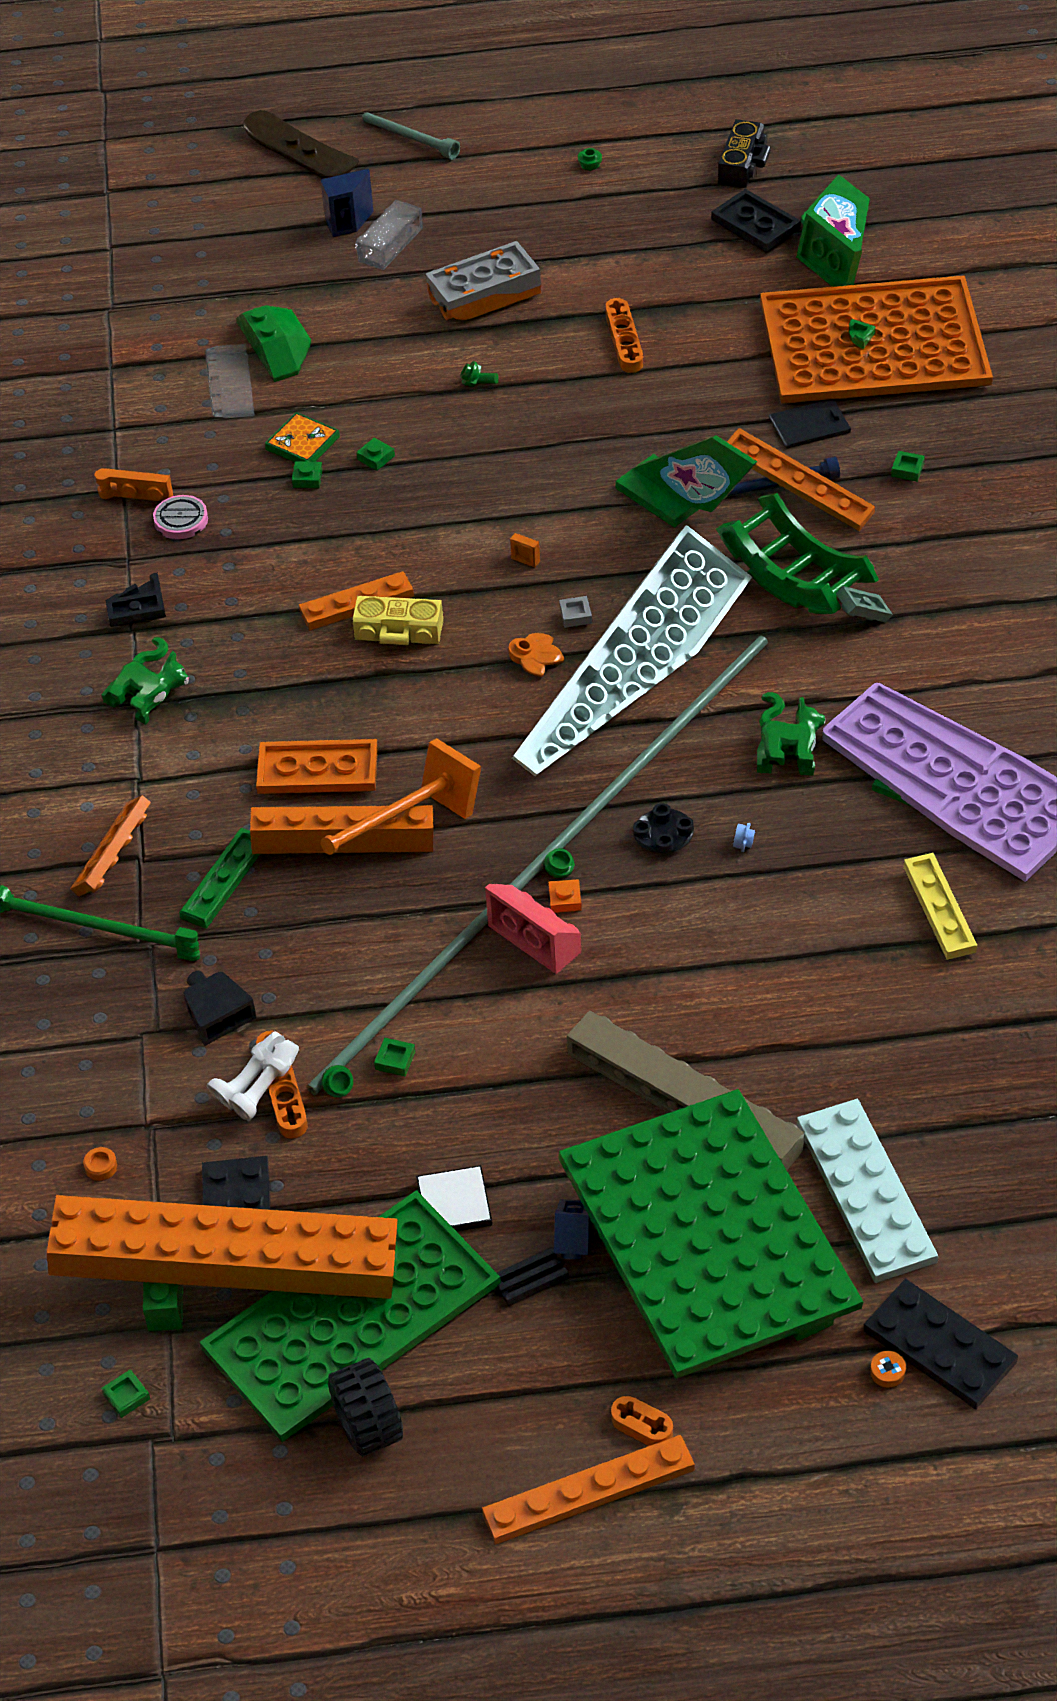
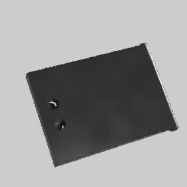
(810, 423)

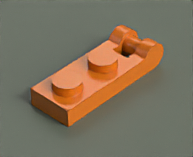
(133, 485)

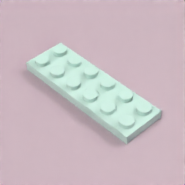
(867, 1191)

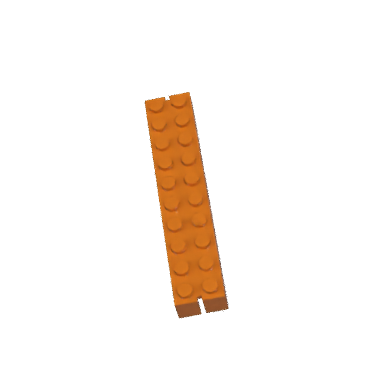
(222, 1246)

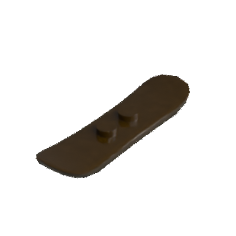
(297, 146)

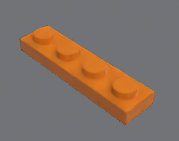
(342, 603)
(106, 853)

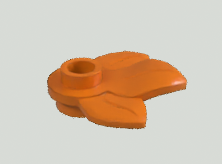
(535, 653)

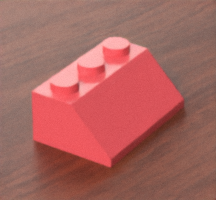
(532, 926)

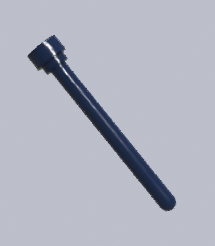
(829, 469)

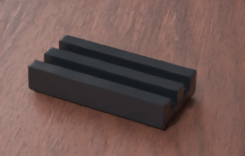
(528, 1271)

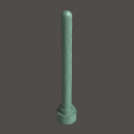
(447, 147)

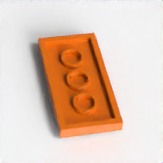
(317, 766)

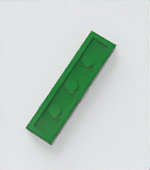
(220, 881)

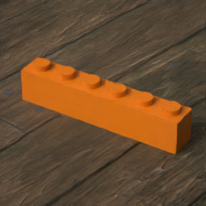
(302, 828)

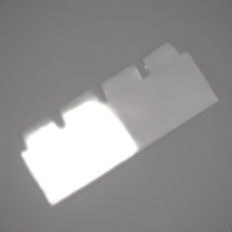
(229, 381)

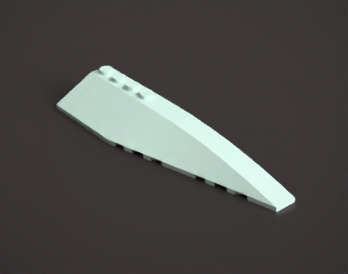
(645, 643)

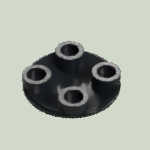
(663, 829)

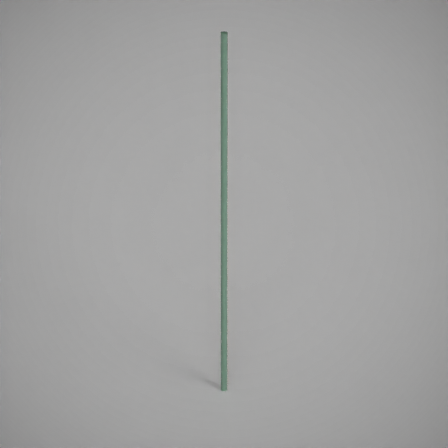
(538, 864)

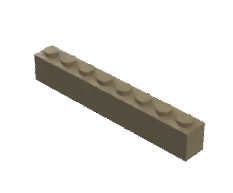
(663, 1079)

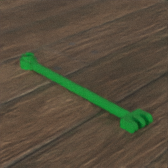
(184, 940)

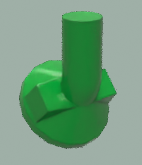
(471, 375)

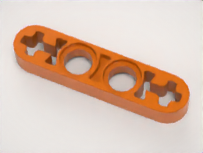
(624, 335)
(286, 1084)

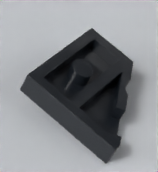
(136, 603)

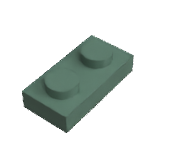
(863, 604)

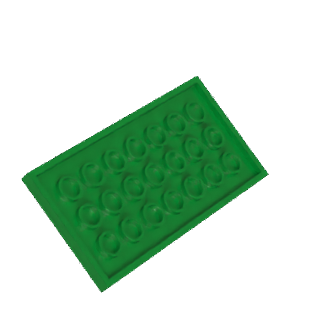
(293, 1340)

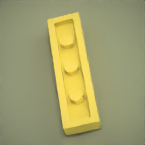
(940, 906)

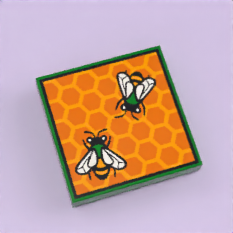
(302, 439)

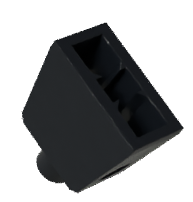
(217, 1005)

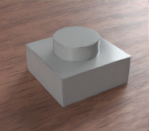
(575, 611)

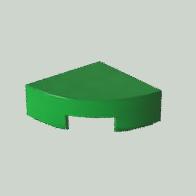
(860, 333)

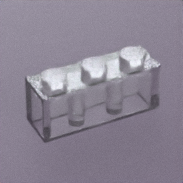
(389, 234)

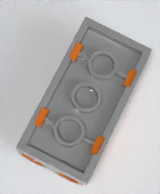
(484, 282)

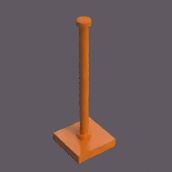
(446, 778)

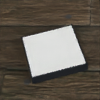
(458, 1196)

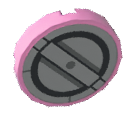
(180, 516)

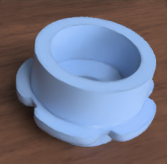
(743, 837)

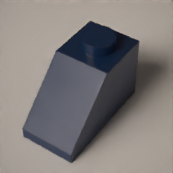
(572, 1229)

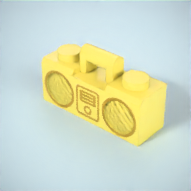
(398, 620)

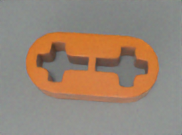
(643, 1420)

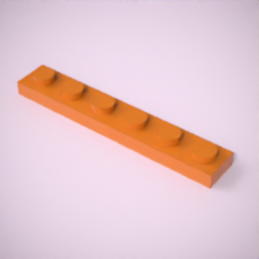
(804, 481)
(588, 1489)

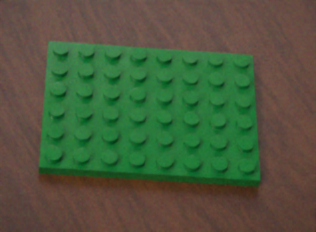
(709, 1232)

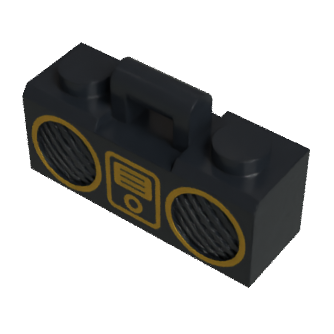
(743, 153)

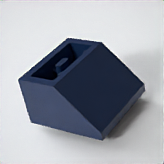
(347, 201)

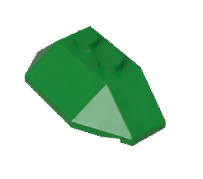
(276, 339)

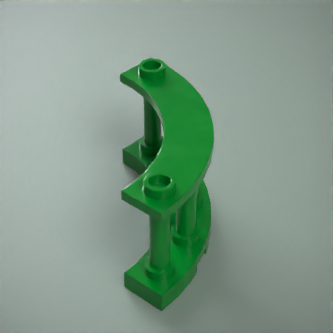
(781, 583)

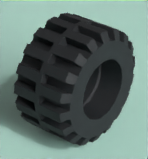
(365, 1407)

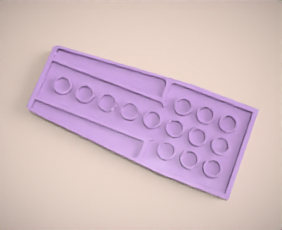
(953, 777)

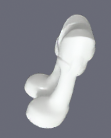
(271, 1055)

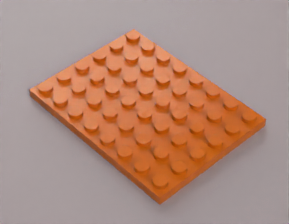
(920, 342)

